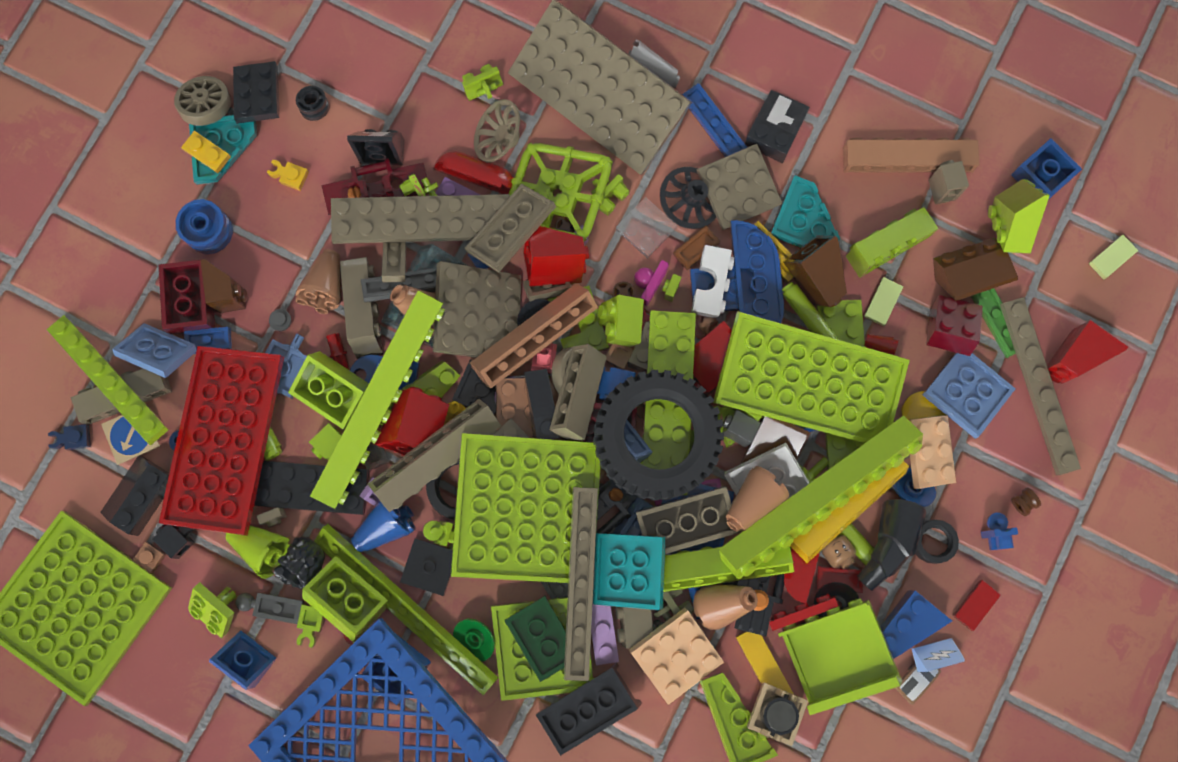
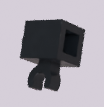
(174, 540)

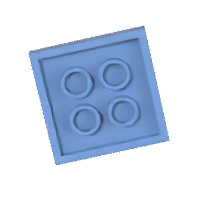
(969, 393)

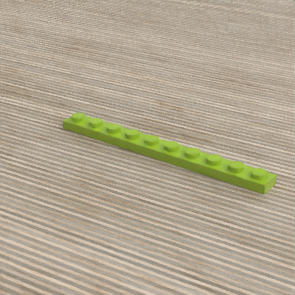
(409, 612)

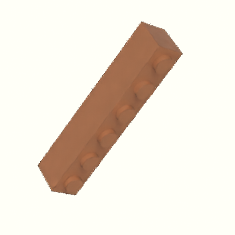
(908, 155)
(534, 335)

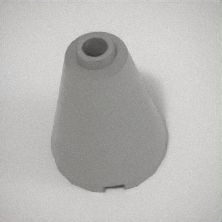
(655, 63)

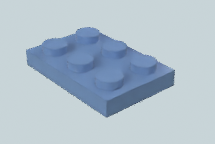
(154, 350)

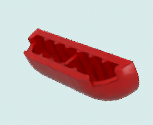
(475, 171)
(799, 582)

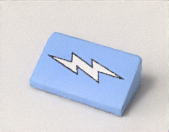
(937, 655)

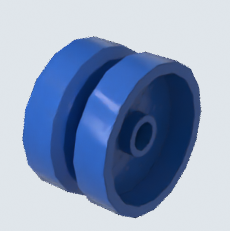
(204, 226)

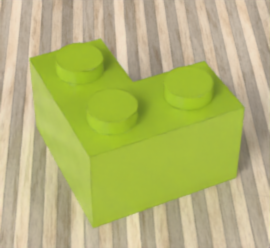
(622, 320)

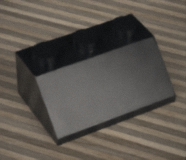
(136, 496)

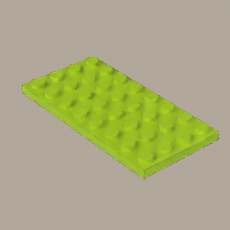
(809, 379)

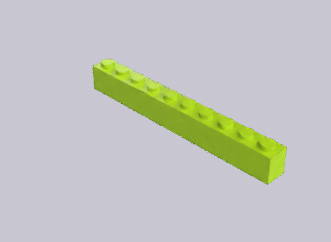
(377, 399)
(821, 497)

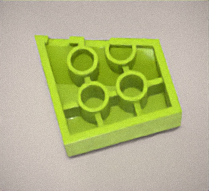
(1018, 215)

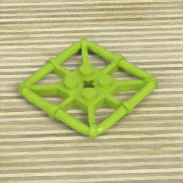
(567, 182)

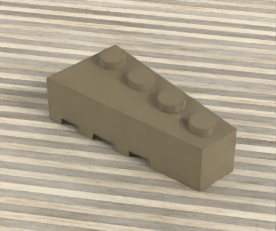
(360, 318)

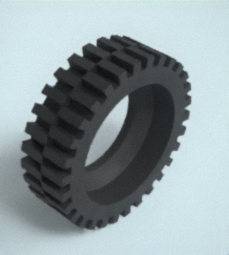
(619, 462)

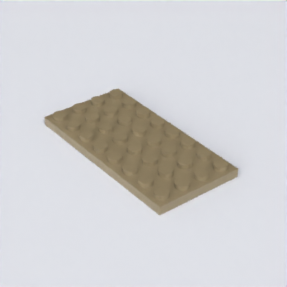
(599, 87)

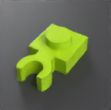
(310, 621)

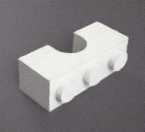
(717, 263)

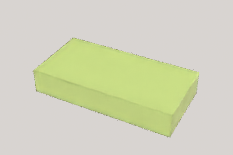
(1113, 257)
(883, 301)

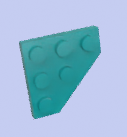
(229, 137)
(803, 215)

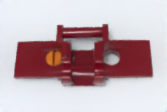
(360, 189)

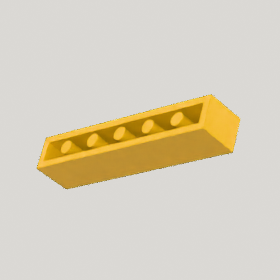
(825, 531)

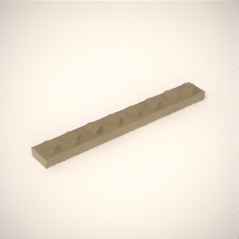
(1040, 386)
(580, 584)

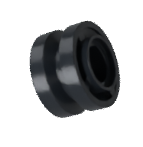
(312, 111)

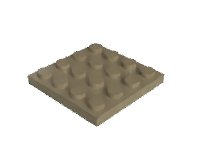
(478, 308)

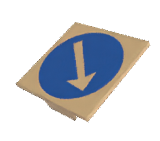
(125, 440)

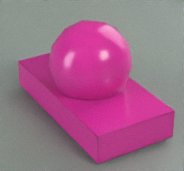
(650, 281)

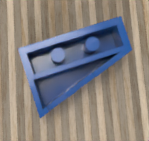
(911, 623)

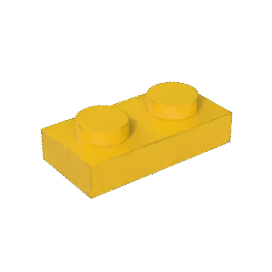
(206, 152)

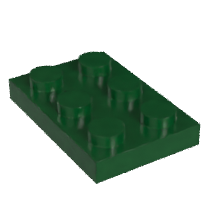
(539, 637)

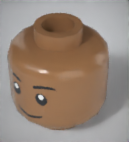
(839, 552)

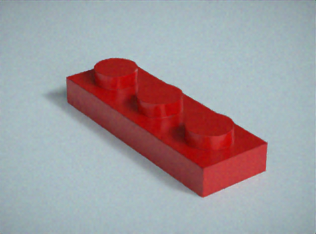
(803, 612)

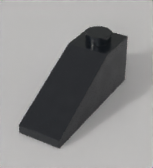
(540, 403)

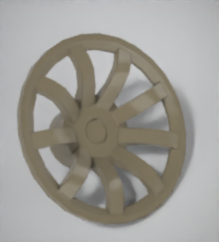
(503, 133)

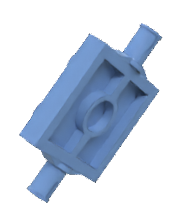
(292, 362)

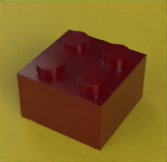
(954, 325)

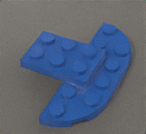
(755, 277)

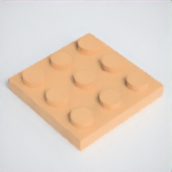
(676, 655)

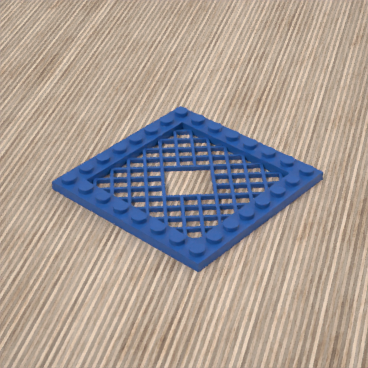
(410, 671)

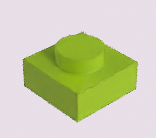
(671, 287)

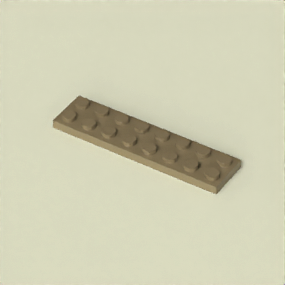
(411, 218)

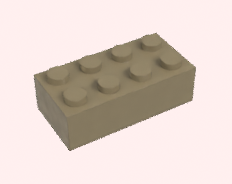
(688, 519)

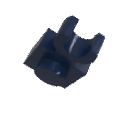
(73, 438)

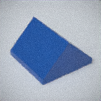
(243, 660)

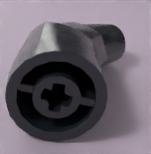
(897, 540)

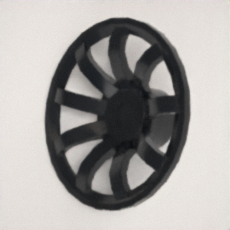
(692, 194)

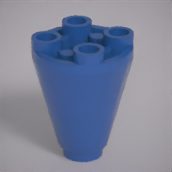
(383, 527)

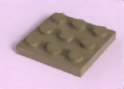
(739, 186)

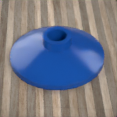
(906, 491)

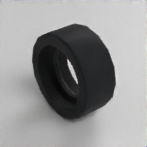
(953, 542)

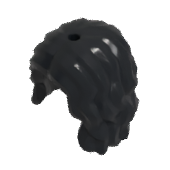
(300, 563)

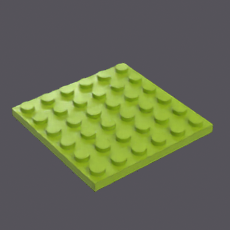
(518, 506)
(76, 607)

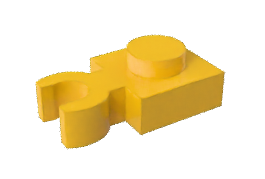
(290, 175)

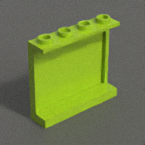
(841, 656)

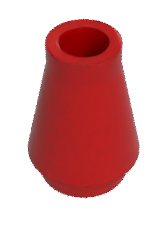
(881, 343)

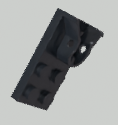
(588, 710)

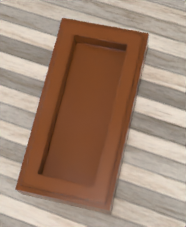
(692, 250)

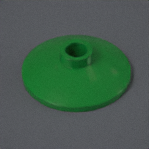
(475, 637)

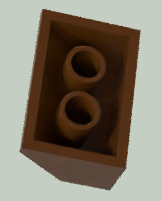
(974, 269)

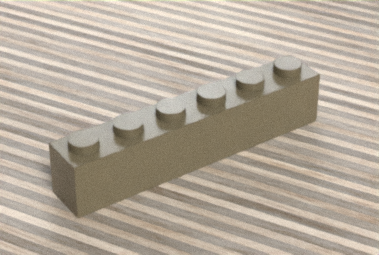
(431, 456)

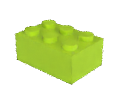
(328, 388)
(344, 599)

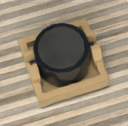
(777, 714)

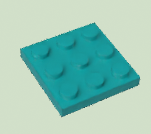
(629, 571)

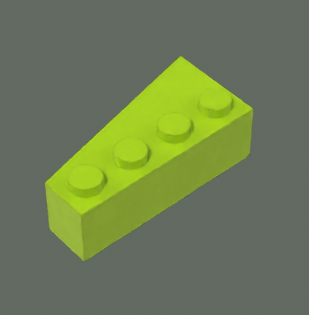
(891, 241)

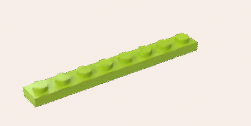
(107, 380)

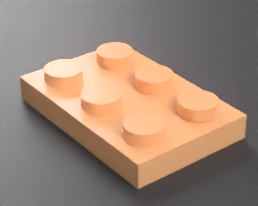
(934, 461)

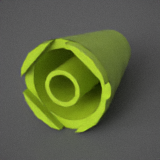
(259, 549)

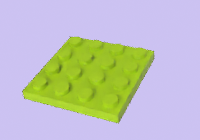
(515, 674)

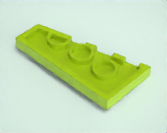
(434, 381)
(732, 720)

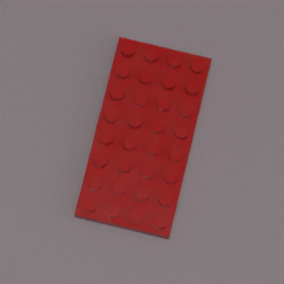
(222, 440)

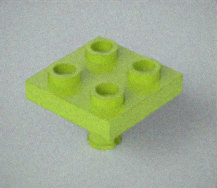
(212, 609)

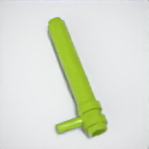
(806, 311)
(862, 546)

